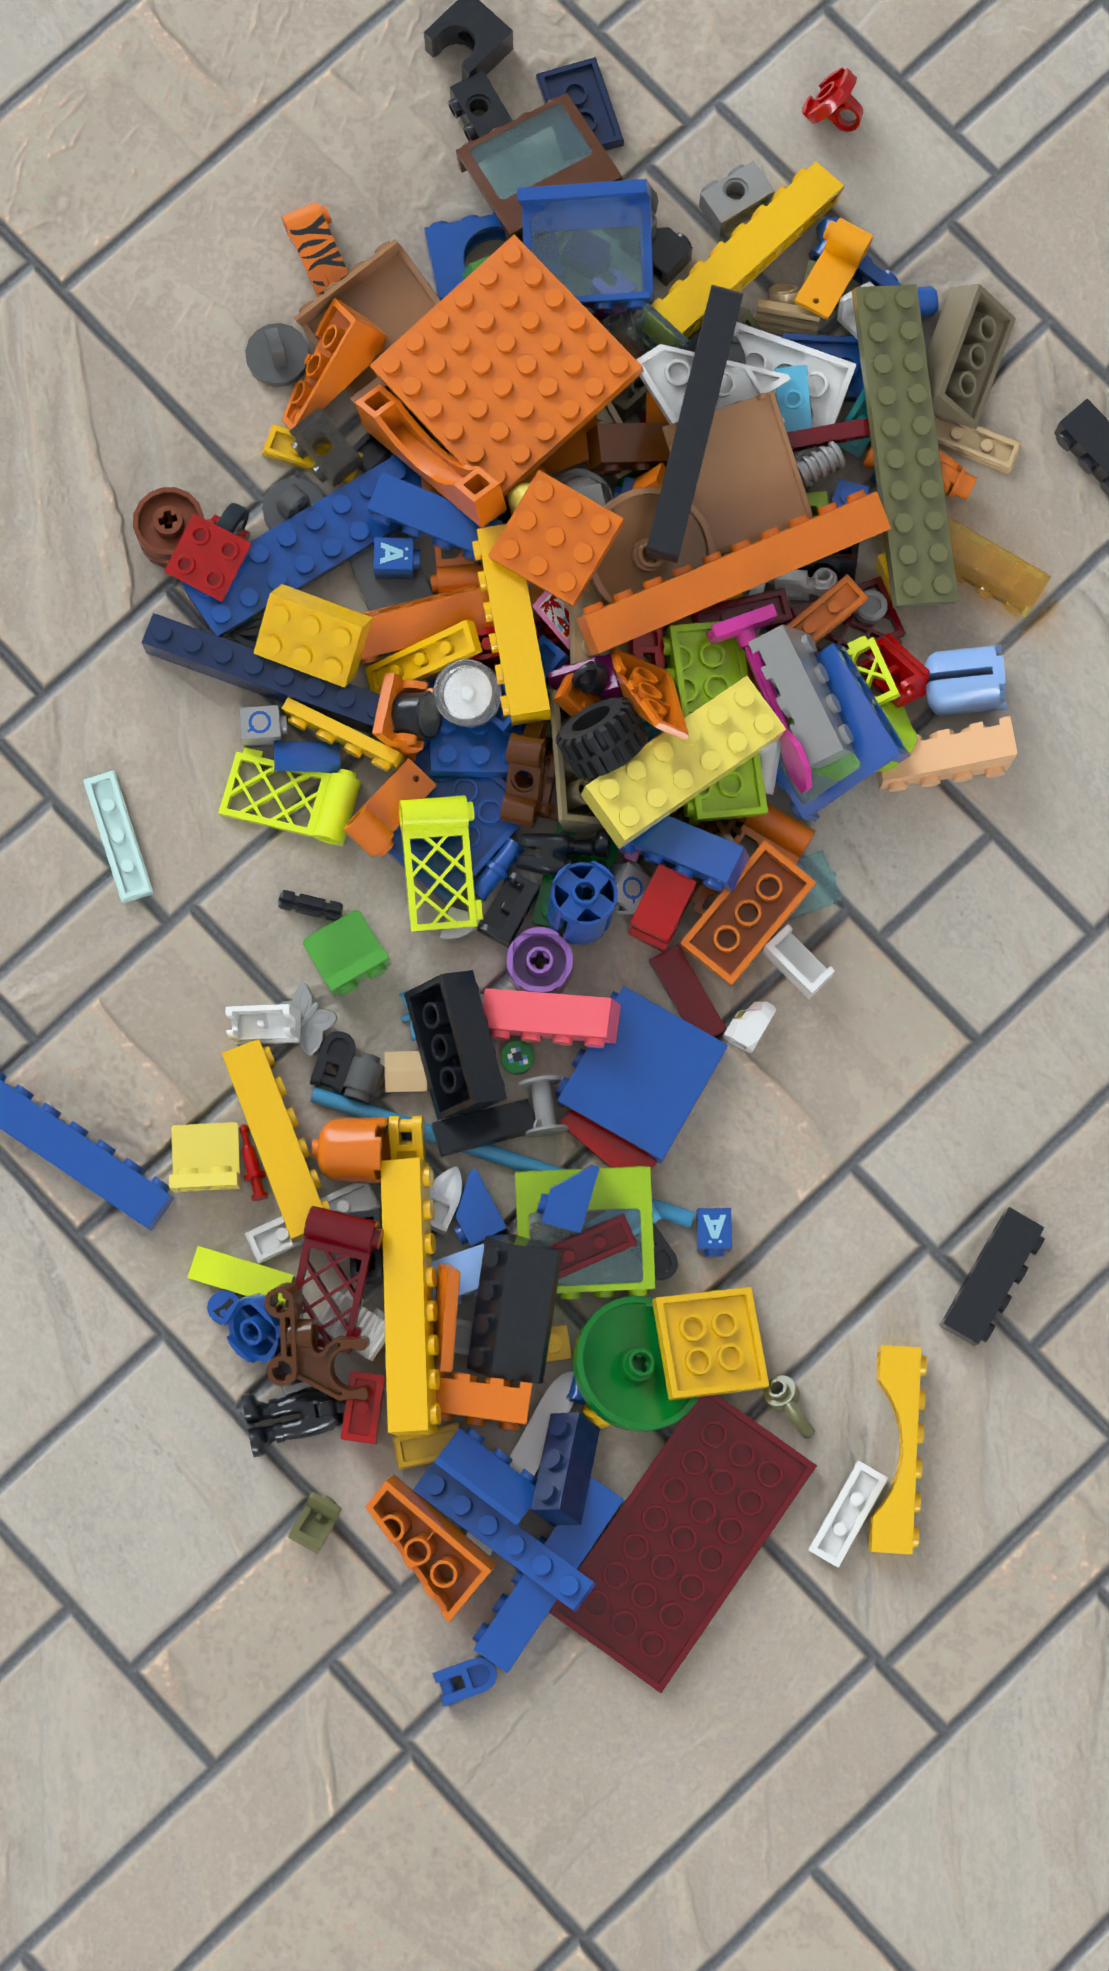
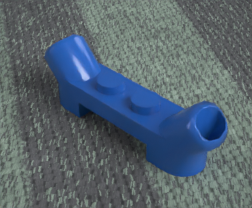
(870, 272)

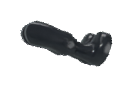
(557, 848)

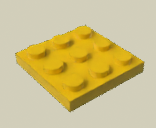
(710, 1343)

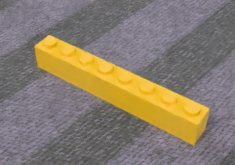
(752, 246)
(409, 1297)

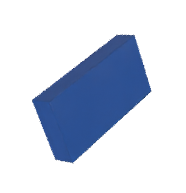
(306, 756)

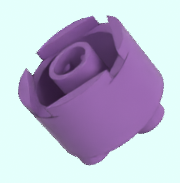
(555, 953)

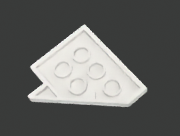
(668, 373)

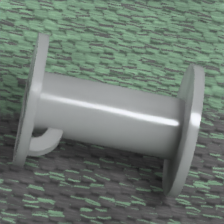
(543, 1106)

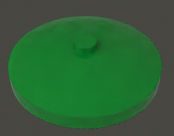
(622, 1367)

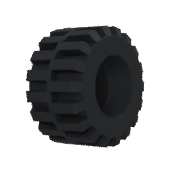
(602, 737)

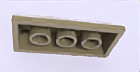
(966, 353)
(572, 809)

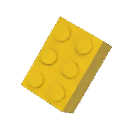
(312, 635)

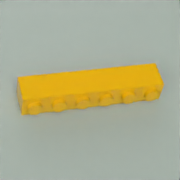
(514, 635)
(274, 1134)

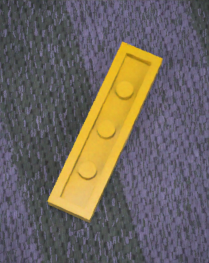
(427, 655)
(332, 730)

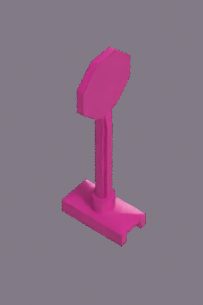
(744, 628)

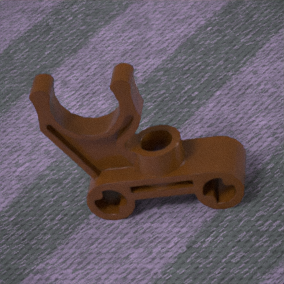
(523, 793)
(301, 1351)

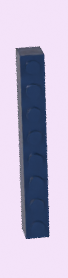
(242, 668)

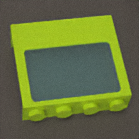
(614, 1193)

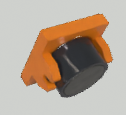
(410, 719)

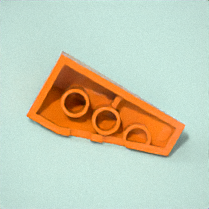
(342, 353)
(650, 692)

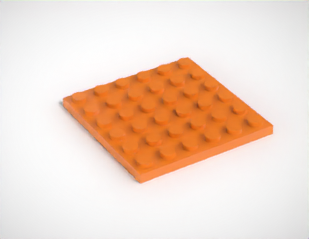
(507, 366)

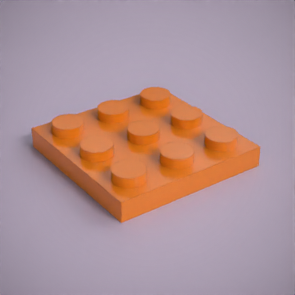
(556, 538)

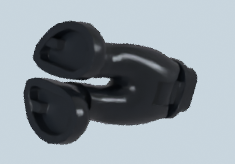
(317, 1411)

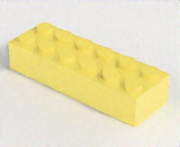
(676, 770)

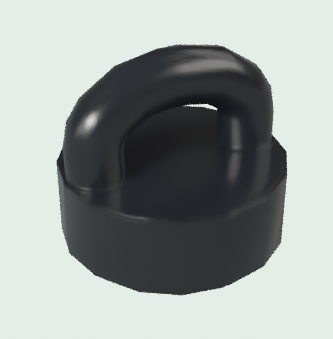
(591, 678)

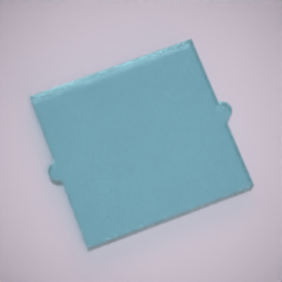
(658, 330)
(825, 891)

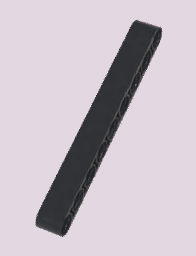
(694, 424)

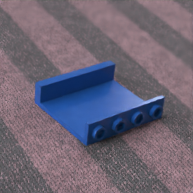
(644, 1080)

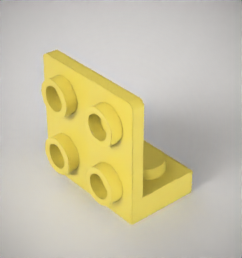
(205, 1157)

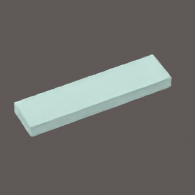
(118, 836)

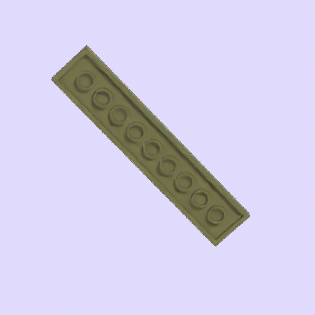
(905, 445)

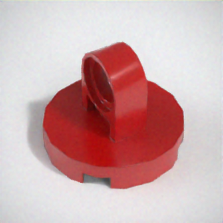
(834, 98)

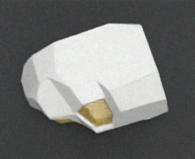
(749, 1025)

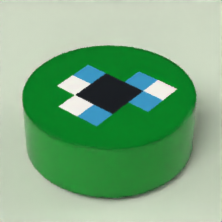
(517, 1057)

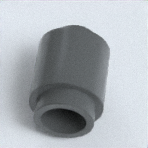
(363, 1077)

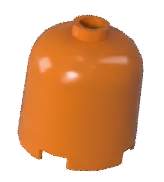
(352, 1149)

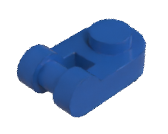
(477, 1674)

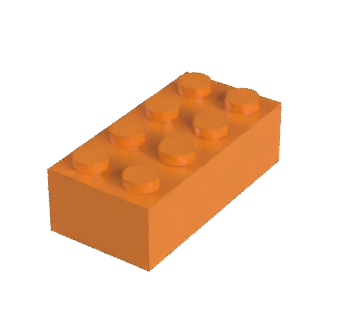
(745, 920)

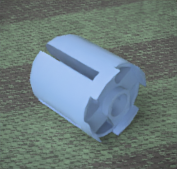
(966, 681)

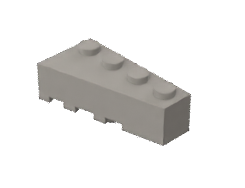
(804, 694)

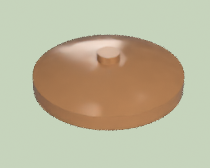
(626, 562)

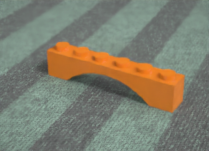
(465, 486)

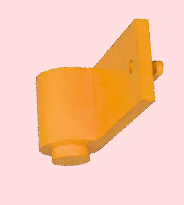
(835, 267)

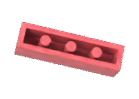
(552, 1017)

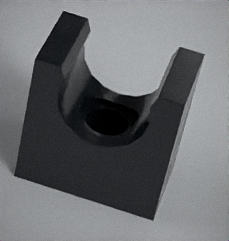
(475, 27)

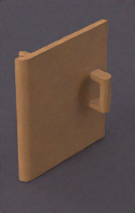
(747, 473)

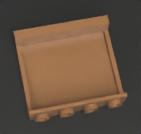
(385, 291)

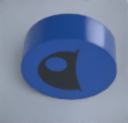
(219, 1304)

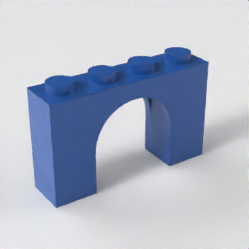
(452, 242)

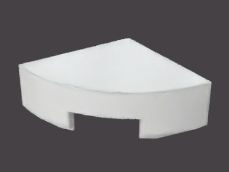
(454, 934)

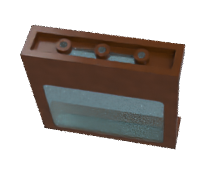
(535, 150)

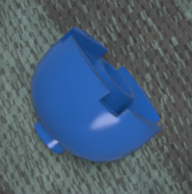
(253, 1330)

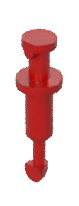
(253, 1174)

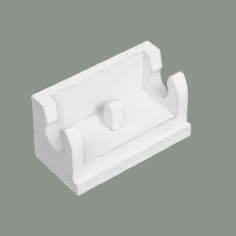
(265, 1022)

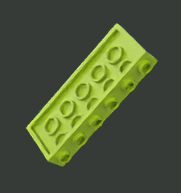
(699, 676)

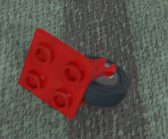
(212, 551)

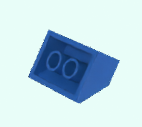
(488, 1474)

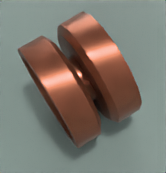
(156, 514)

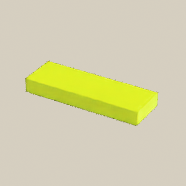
(235, 1273)

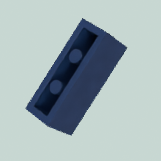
(565, 1469)

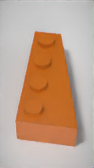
(484, 1400)
(431, 1546)

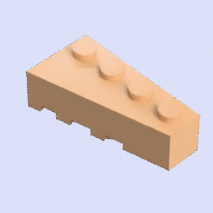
(955, 756)

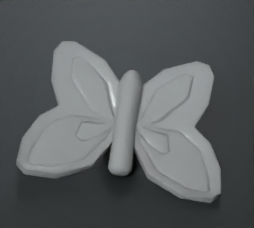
(312, 1019)

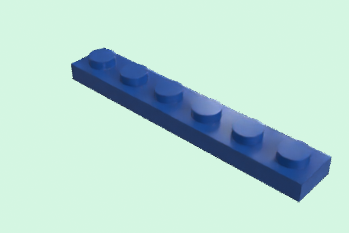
(505, 1537)

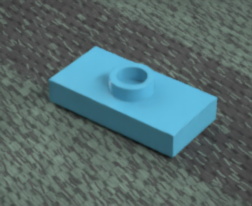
(794, 398)

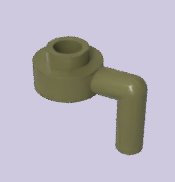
(787, 1402)

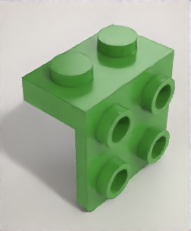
(346, 953)

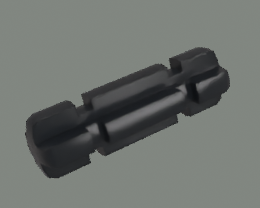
(310, 905)

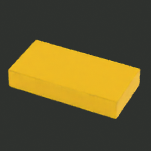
(422, 1448)

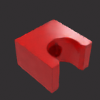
(662, 908)

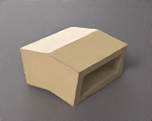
(404, 1072)

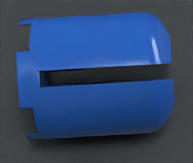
(570, 905)

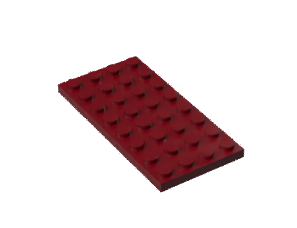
(685, 1538)

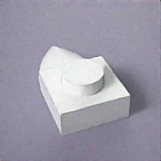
(446, 1197)

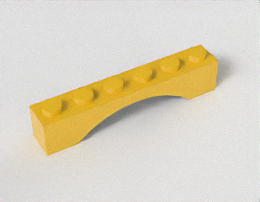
(893, 1521)

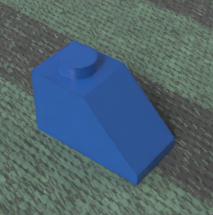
(569, 1200)
(477, 1213)

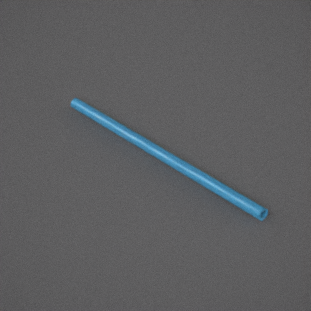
(489, 1152)

